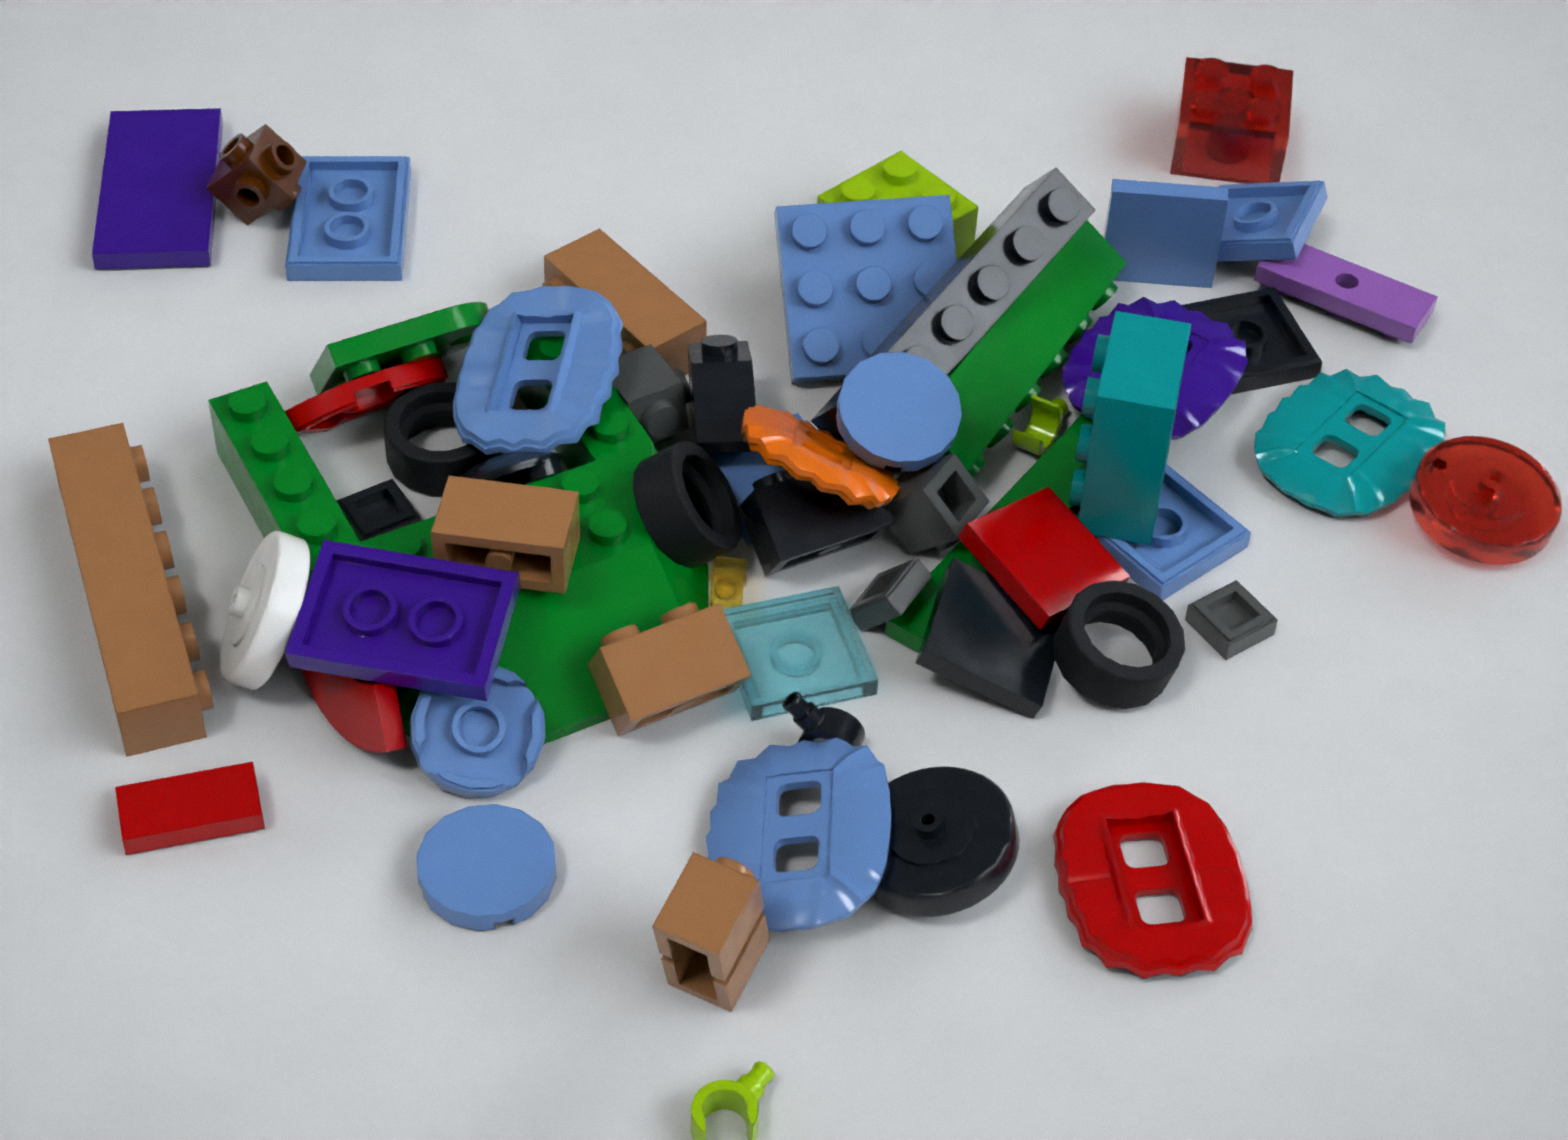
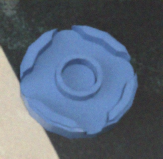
(898, 411)
(478, 744)
(486, 866)

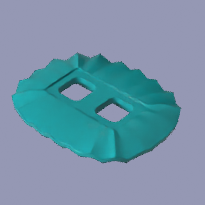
(1318, 415)

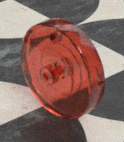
(1485, 500)

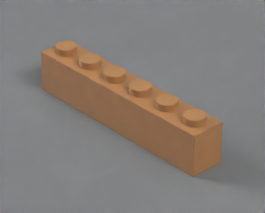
(128, 592)

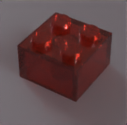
(1232, 121)

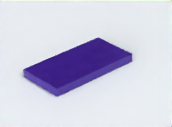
(155, 189)

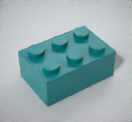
(1131, 425)

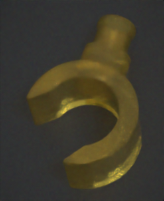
(728, 581)

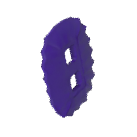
(1209, 370)

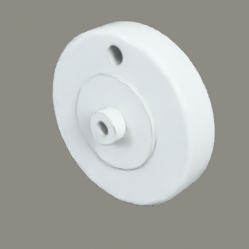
(264, 610)

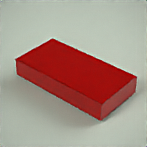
(189, 808)

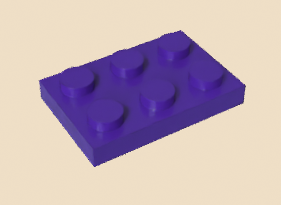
(404, 620)

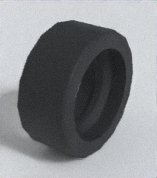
(417, 467)
(687, 504)
(1102, 677)

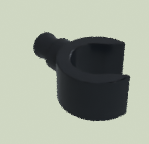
(823, 721)

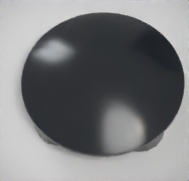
(517, 467)

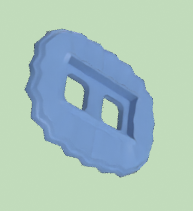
(498, 368)
(848, 826)

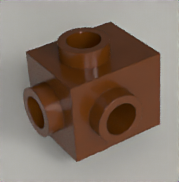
(259, 164)

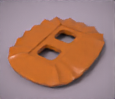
(816, 457)

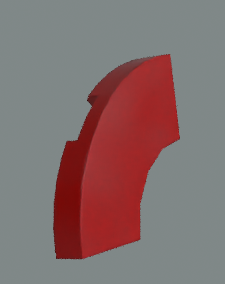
(363, 395)
(359, 710)

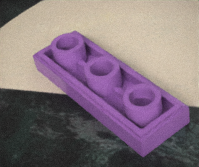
(1350, 292)

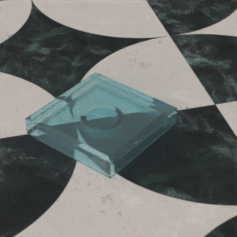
(801, 647)

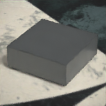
(889, 594)
(1231, 619)

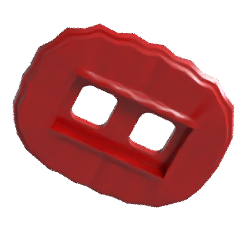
(1199, 871)

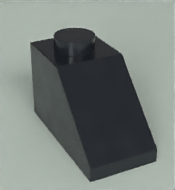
(720, 392)
(798, 523)

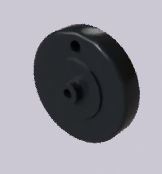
(947, 841)

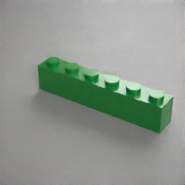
(1029, 342)

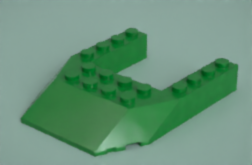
(552, 636)

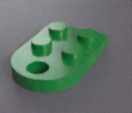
(397, 344)

